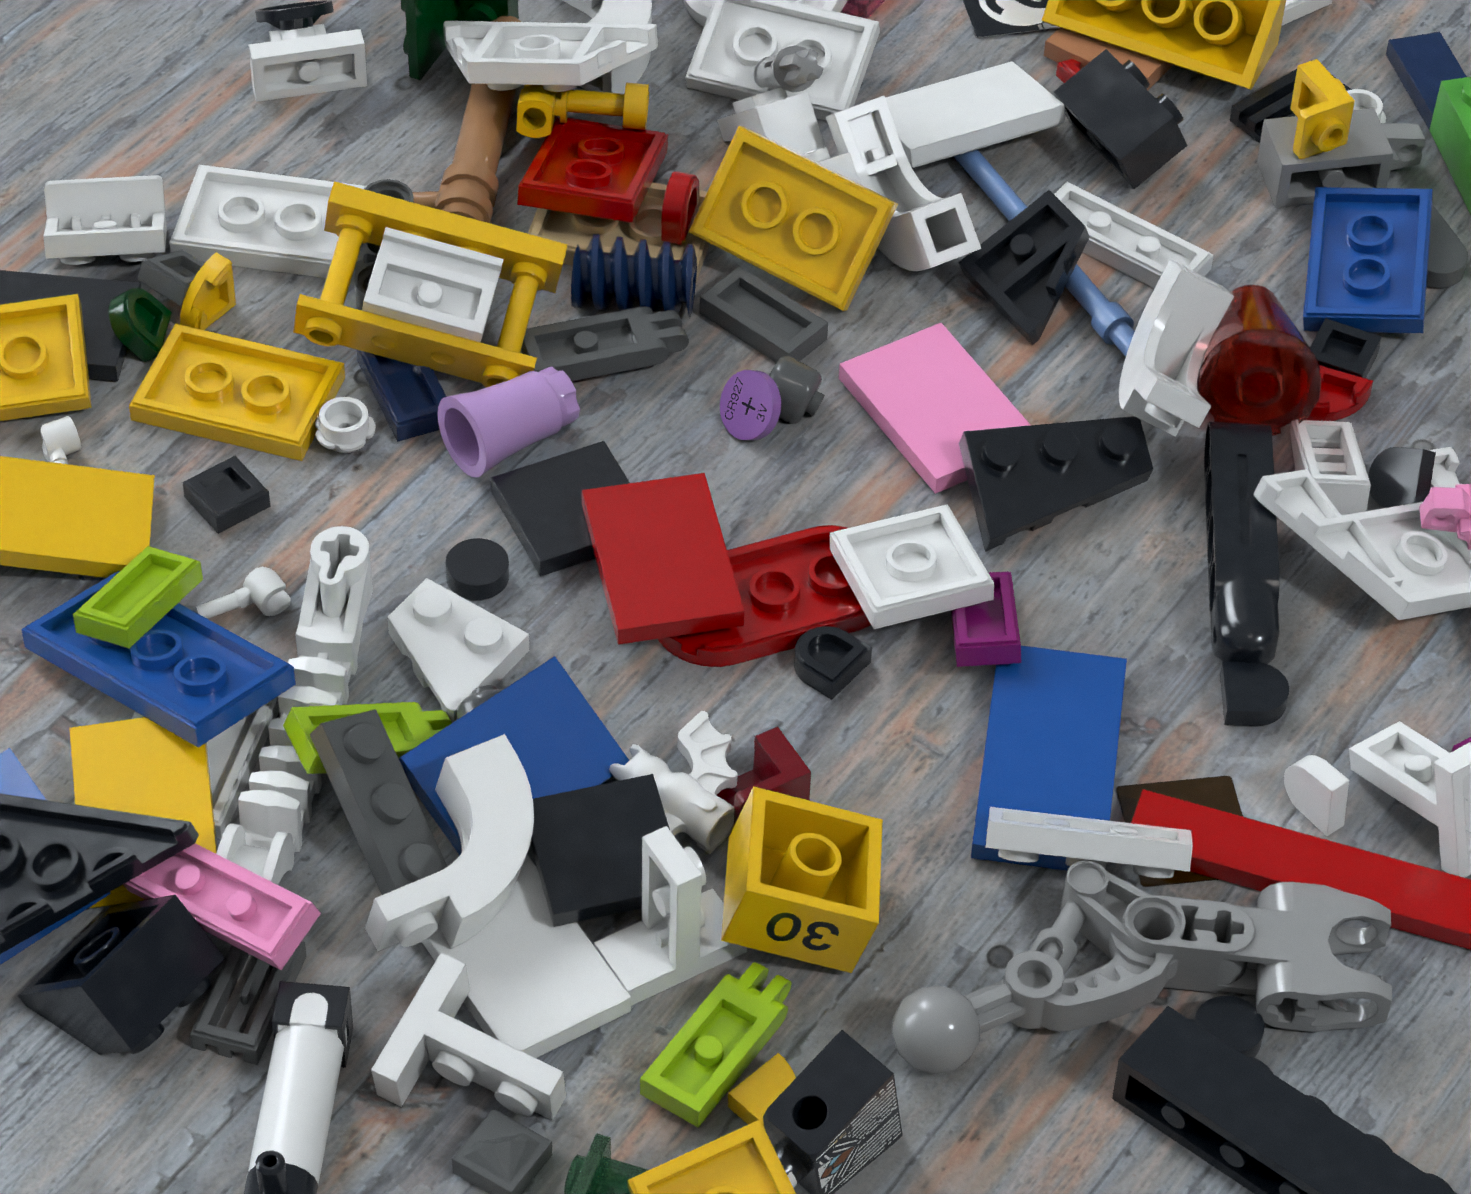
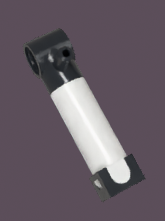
(310, 1045)

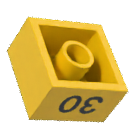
(802, 880)

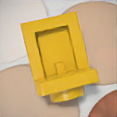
(1322, 110)

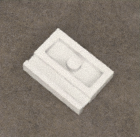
(432, 284)

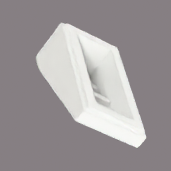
(1336, 471)

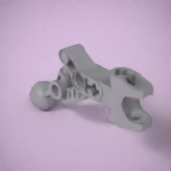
(1156, 942)

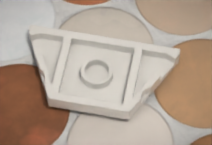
(544, 52)

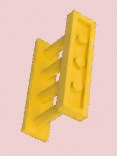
(361, 218)

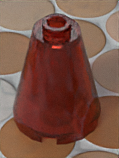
(1259, 364)

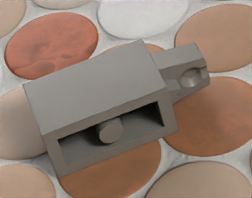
(1361, 163)

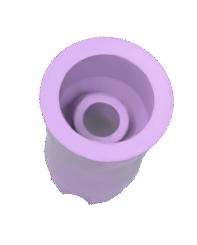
(505, 418)

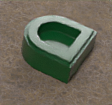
(139, 322)

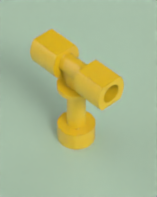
(538, 106)

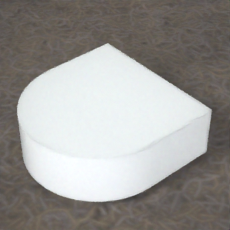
(1318, 792)

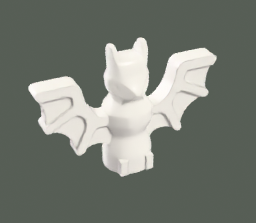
(691, 799)

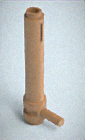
(471, 182)

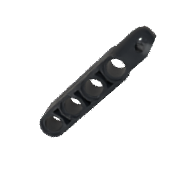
(1241, 543)

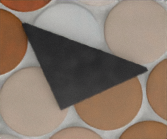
(70, 855)

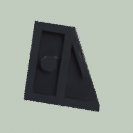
(1029, 263)

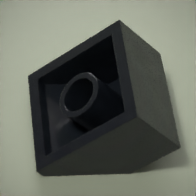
(126, 975)

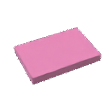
(925, 397)

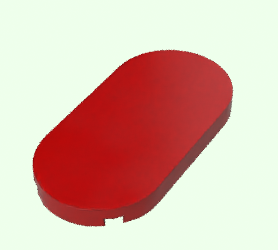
(785, 591)

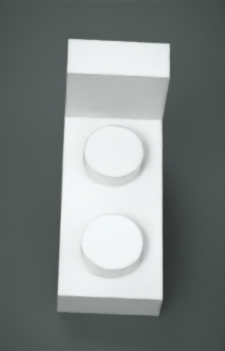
(1427, 782)
(677, 927)
(461, 1051)

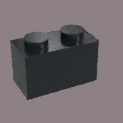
(1122, 117)

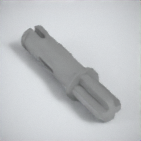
(790, 69)

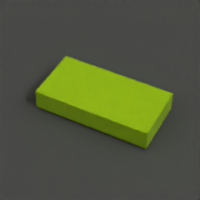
(138, 597)

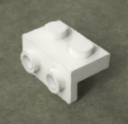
(105, 218)

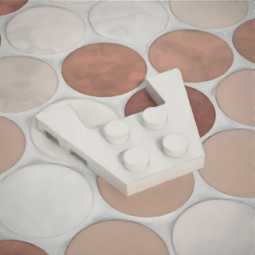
(1381, 549)

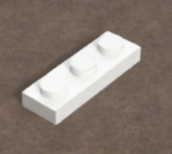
(1151, 849)

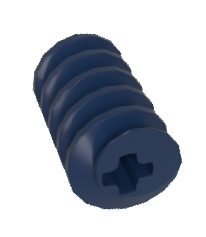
(633, 276)

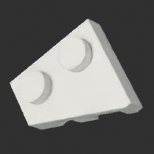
(454, 643)

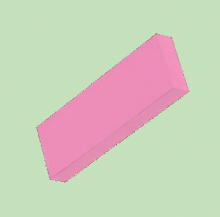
(231, 903)

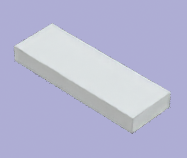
(1129, 241)

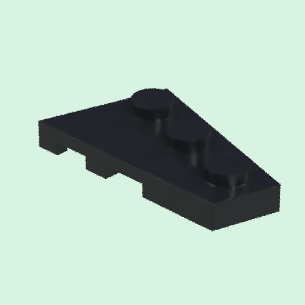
(1043, 470)

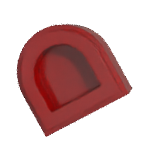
(679, 206)

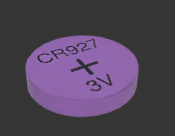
(750, 405)

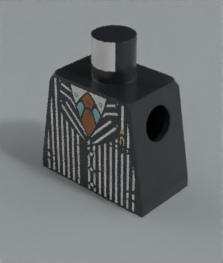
(834, 1117)

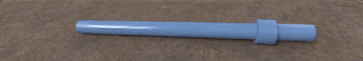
(1108, 318)

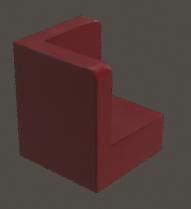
(775, 768)

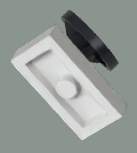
(302, 55)

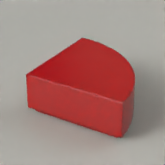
(1340, 395)

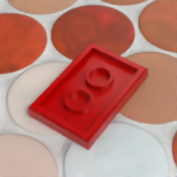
(593, 169)
(662, 558)

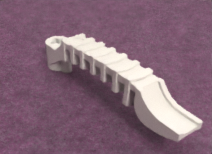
(327, 652)

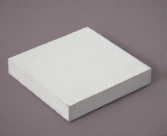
(911, 566)

